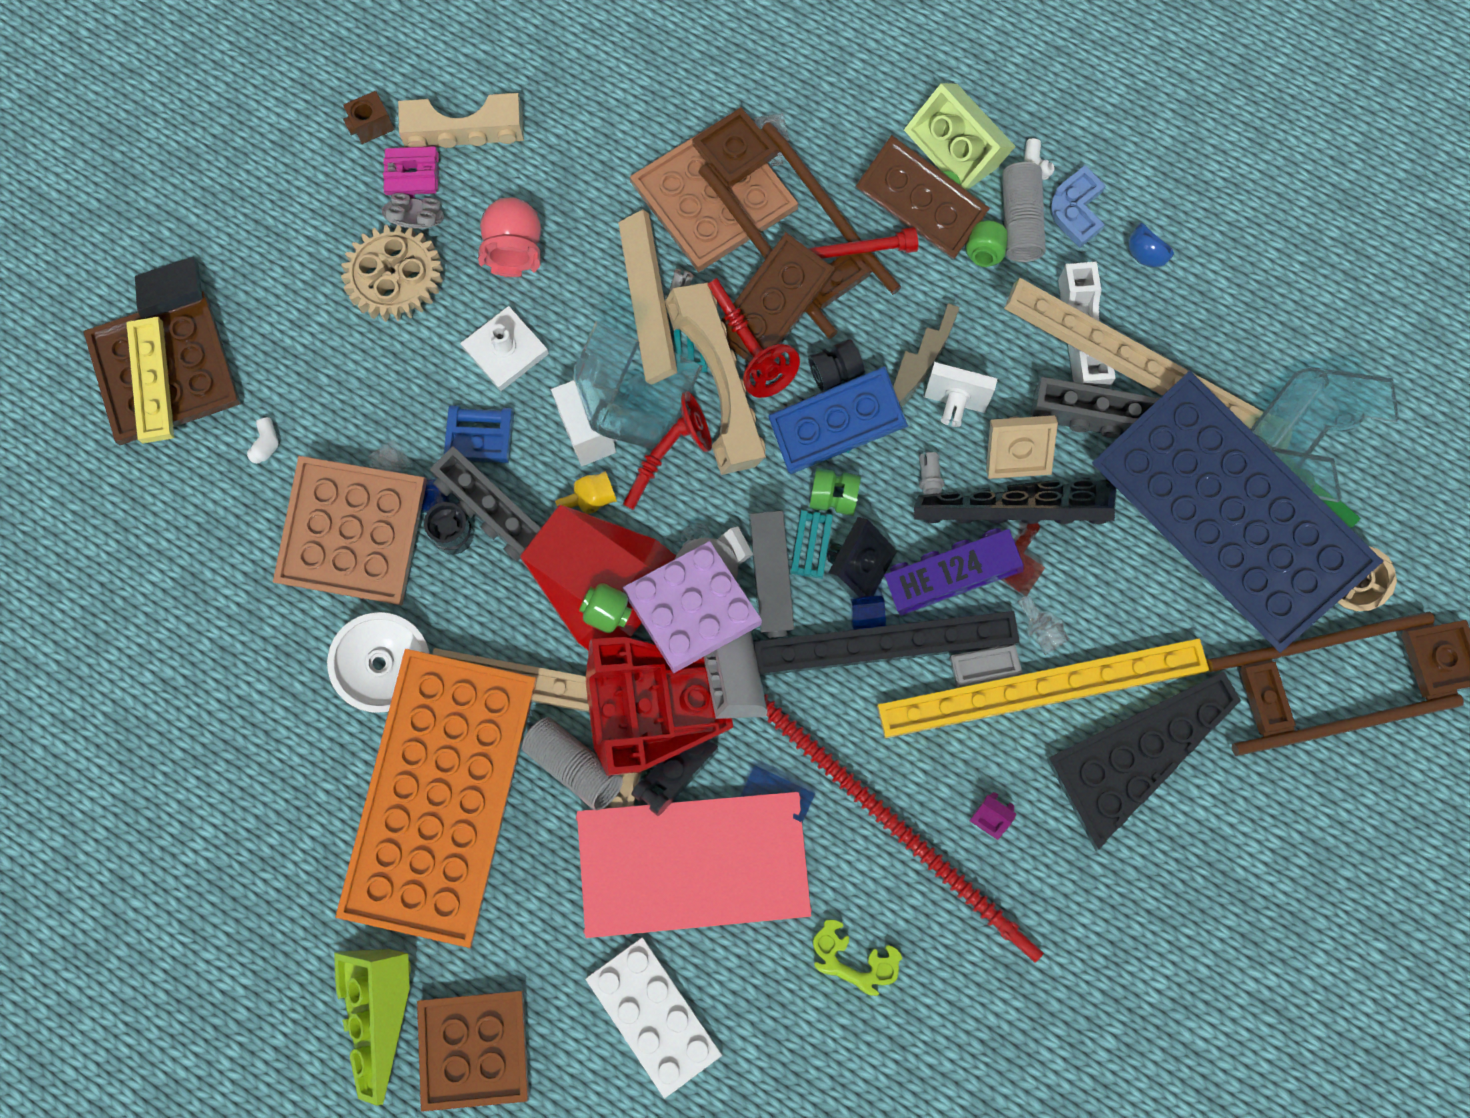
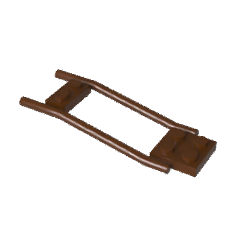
(739, 148)
(1435, 652)

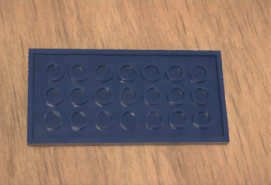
(1236, 512)

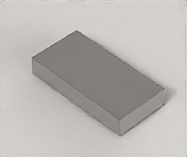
(985, 665)

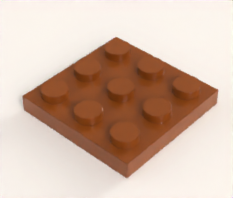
(472, 1051)

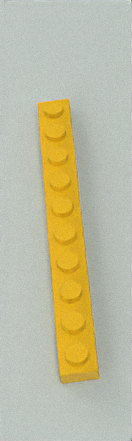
(1042, 688)

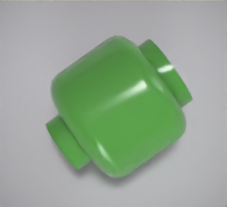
(987, 243)
(605, 608)

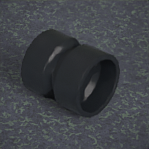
(837, 365)
(449, 528)

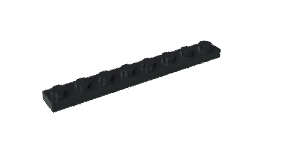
(886, 643)

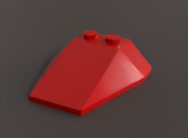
(583, 552)
(643, 708)

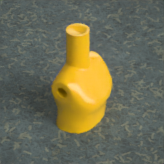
(590, 493)

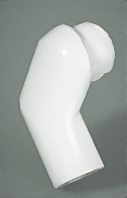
(1032, 154)
(265, 444)

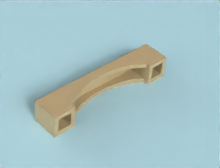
(696, 315)

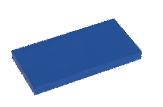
(838, 420)

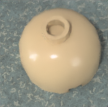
(1374, 589)

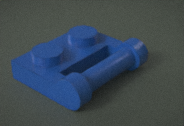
(480, 443)

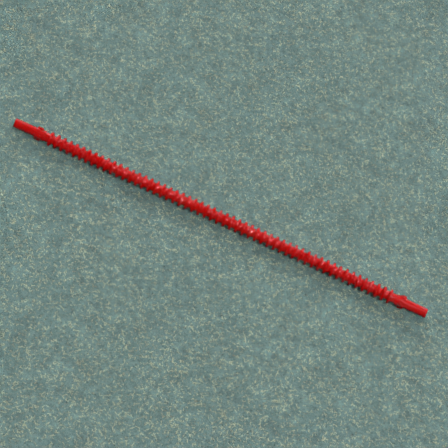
(1008, 929)

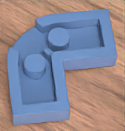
(1070, 206)

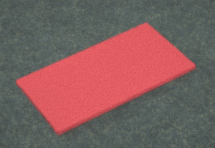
(692, 865)

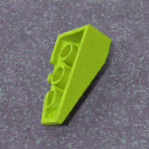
(375, 1000)

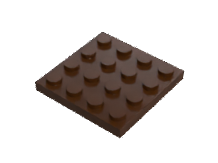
(195, 364)

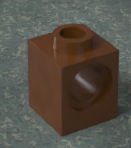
(364, 107)

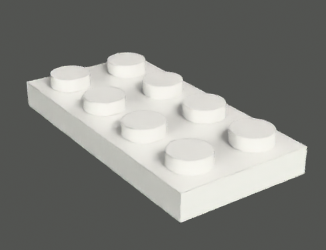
(653, 1017)

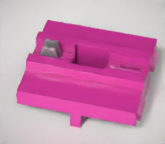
(400, 160)

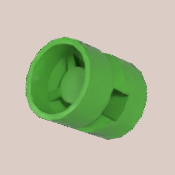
(823, 490)

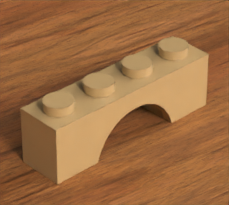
(494, 122)

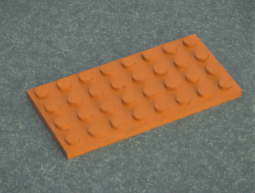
(437, 798)

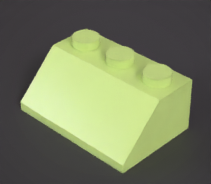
(958, 135)

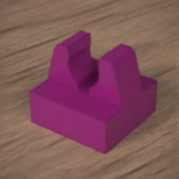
(993, 816)

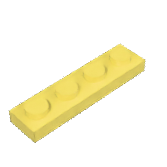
(150, 380)

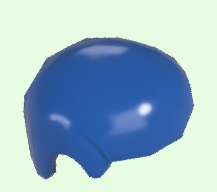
(1148, 248)

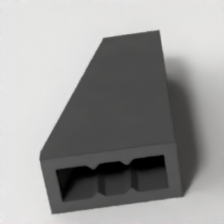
(771, 572)

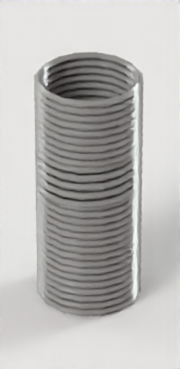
(1024, 211)
(568, 762)

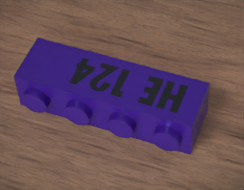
(954, 571)

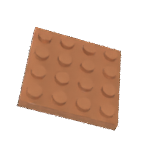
(695, 212)
(350, 530)

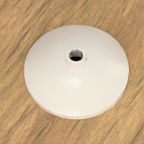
(356, 648)

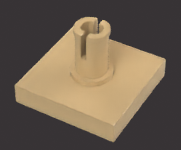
(1021, 446)

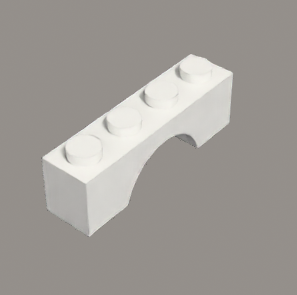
(1082, 290)

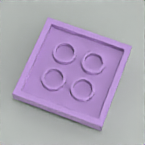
(692, 606)

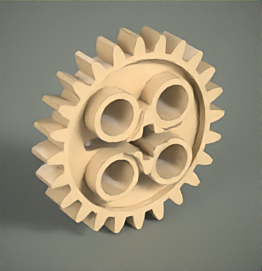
(376, 254)

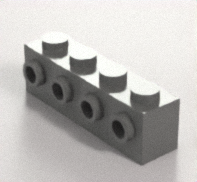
(1089, 407)
(484, 500)

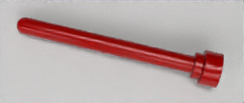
(904, 241)

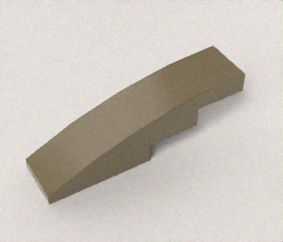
(916, 367)

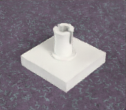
(504, 348)
(959, 391)

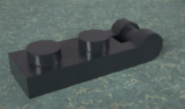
(673, 776)

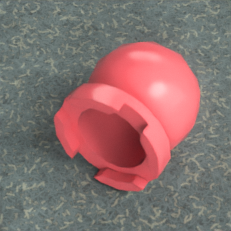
(510, 237)

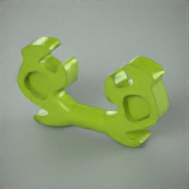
(883, 970)

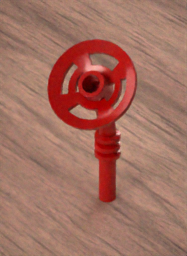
(761, 360)
(692, 424)

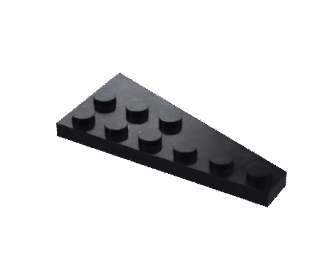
(1025, 502)
(1129, 761)

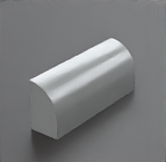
(735, 680)

